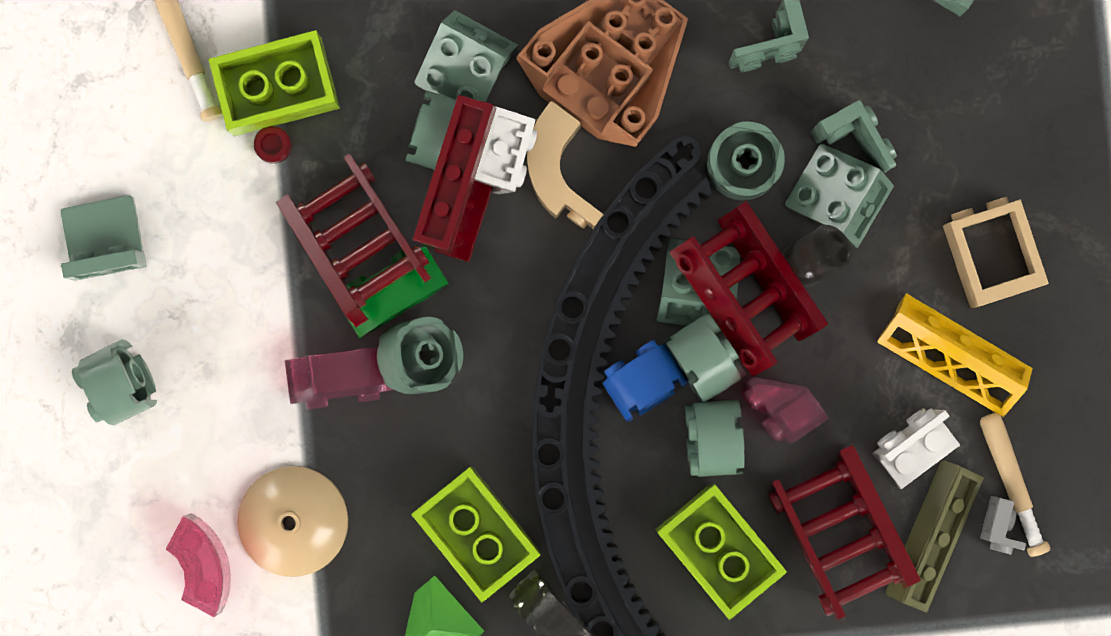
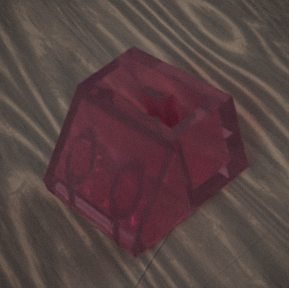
(787, 407)

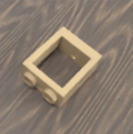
(975, 294)

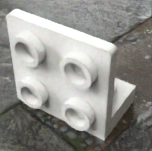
(505, 151)
(917, 447)

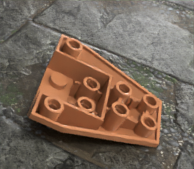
(607, 64)

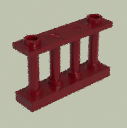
(454, 199)
(336, 270)
(773, 274)
(881, 536)

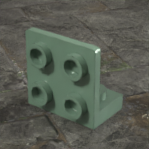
(790, 37)
(464, 59)
(862, 124)
(840, 193)
(102, 238)
(678, 300)

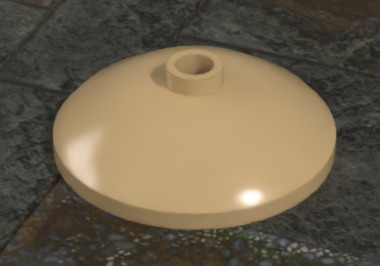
(318, 514)

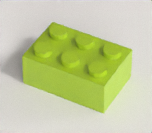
(274, 83)
(476, 534)
(721, 550)

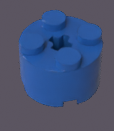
(644, 380)

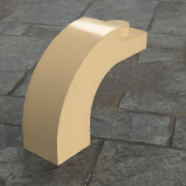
(554, 132)

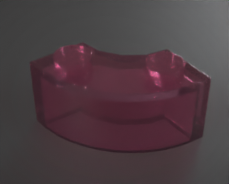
(334, 376)
(203, 564)

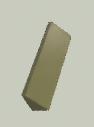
(937, 532)

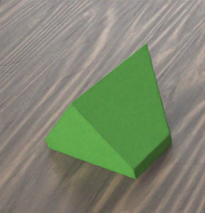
(439, 613)

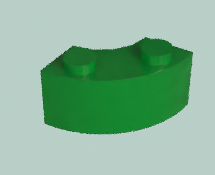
(399, 295)

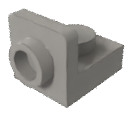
(998, 520)

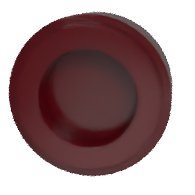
(272, 145)

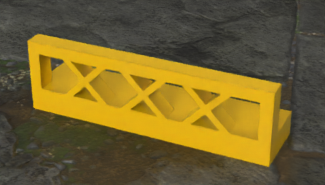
(962, 346)

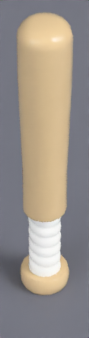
(183, 44)
(1010, 473)

